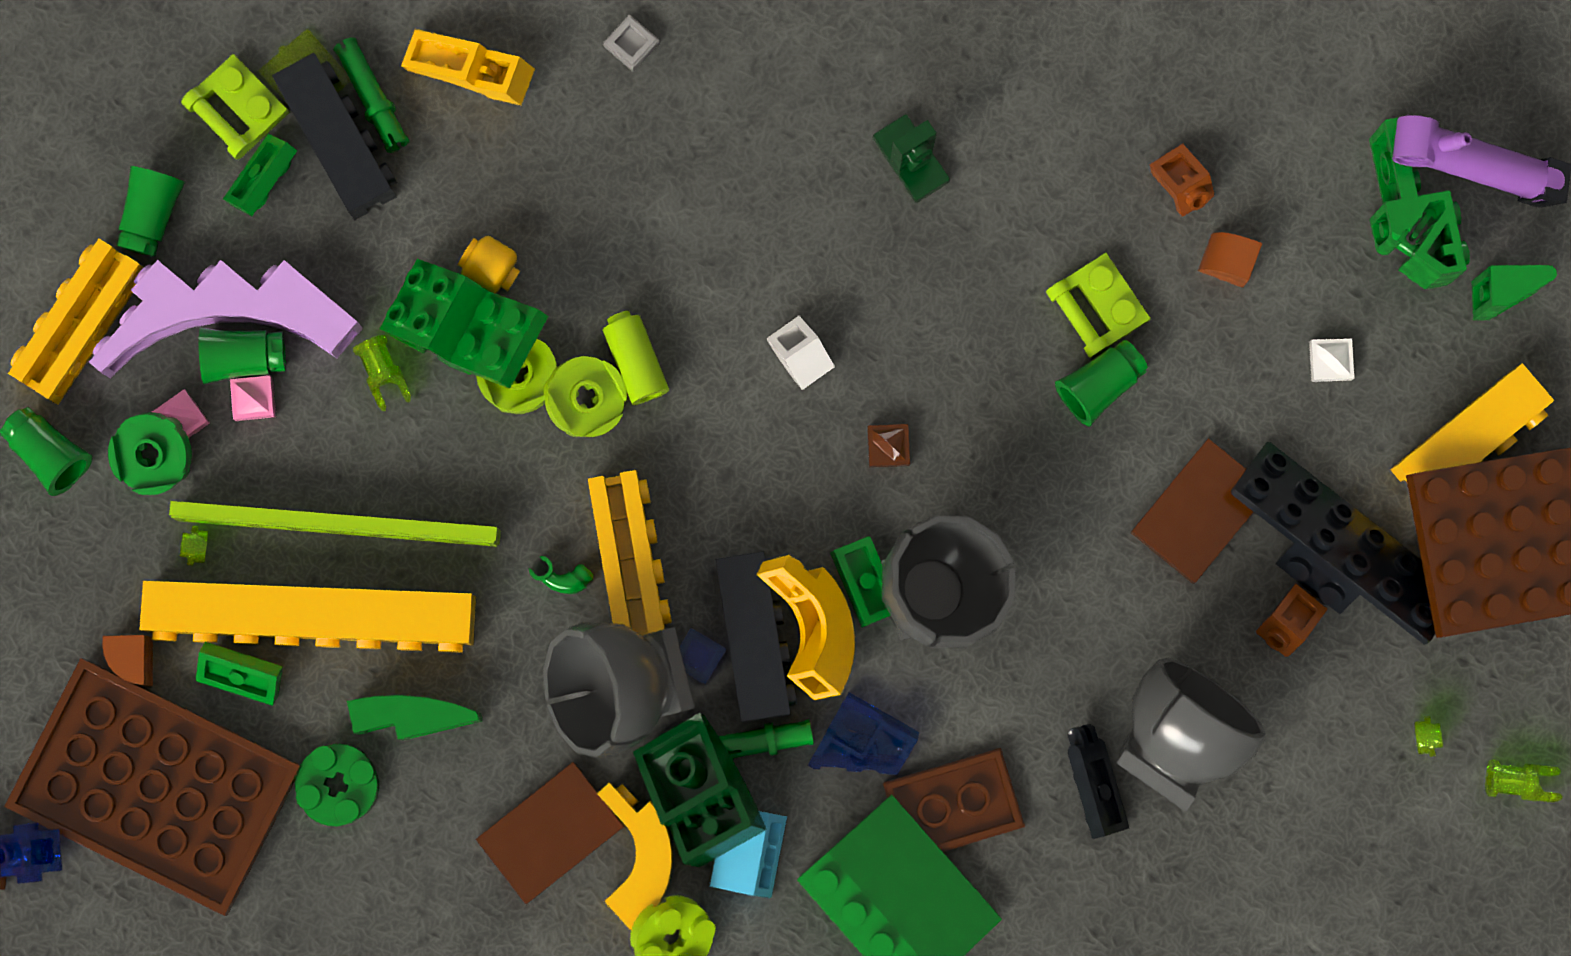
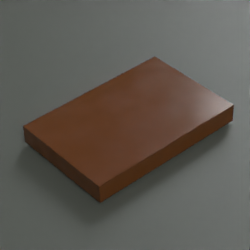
(1196, 513)
(961, 800)
(549, 833)

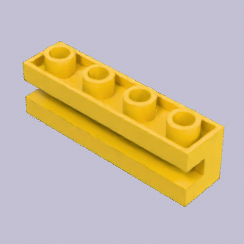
(76, 321)
(1482, 425)
(627, 553)

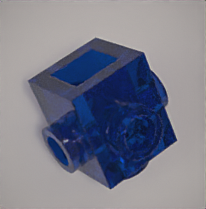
(30, 853)

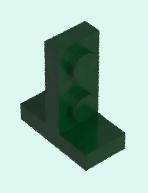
(912, 157)

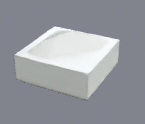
(1331, 360)

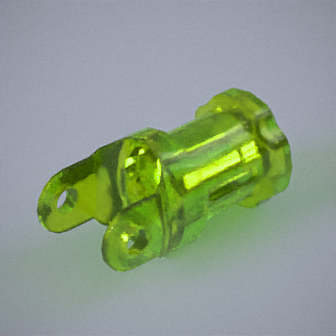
(380, 368)
(1520, 781)

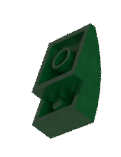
(698, 791)

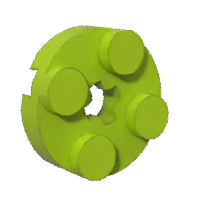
(528, 394)
(607, 403)
(678, 913)

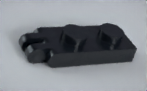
(1096, 782)

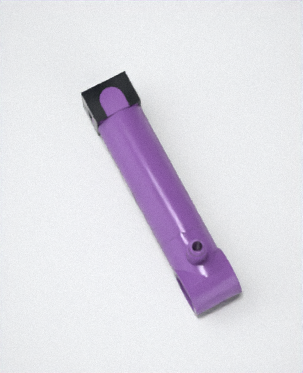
(1534, 181)

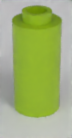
(635, 357)

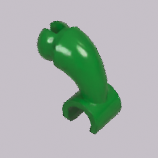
(567, 583)

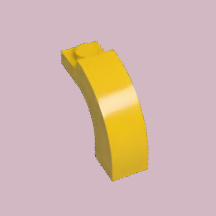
(823, 621)
(653, 855)

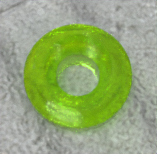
(194, 545)
(1428, 736)

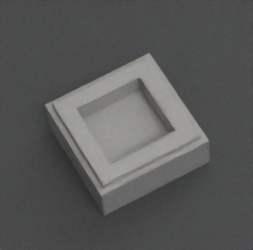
(631, 42)

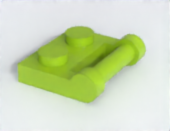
(245, 97)
(1108, 297)

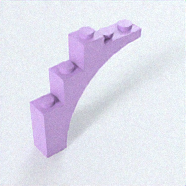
(222, 295)

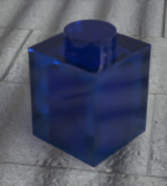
(701, 656)

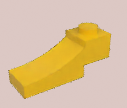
(469, 66)

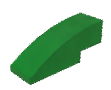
(409, 715)

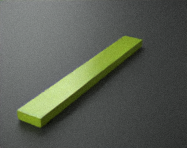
(335, 524)

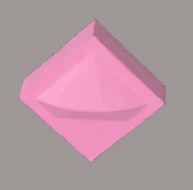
(252, 398)
(186, 411)

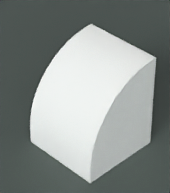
(800, 352)

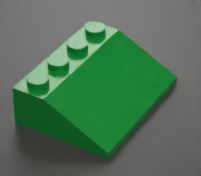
(898, 890)

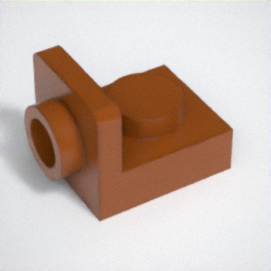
(1183, 179)
(1291, 621)

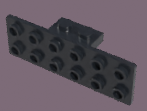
(1334, 545)

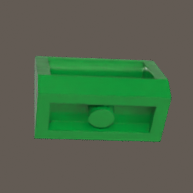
(1505, 286)

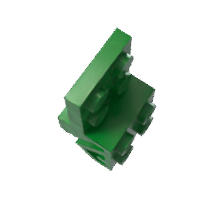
(1438, 252)
(463, 323)

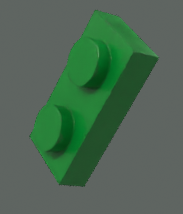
(260, 174)
(862, 579)
(239, 673)

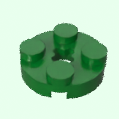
(137, 472)
(347, 806)

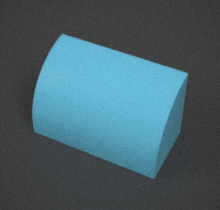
(754, 863)

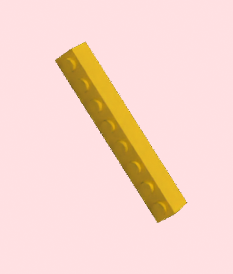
(308, 613)

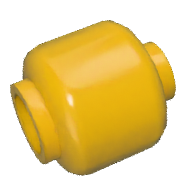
(489, 264)

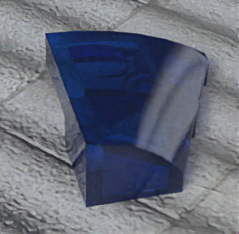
(877, 744)

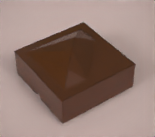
(888, 445)

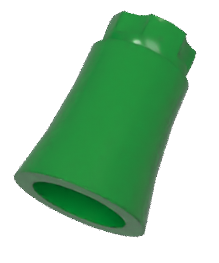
(147, 209)
(239, 353)
(1101, 382)
(45, 450)

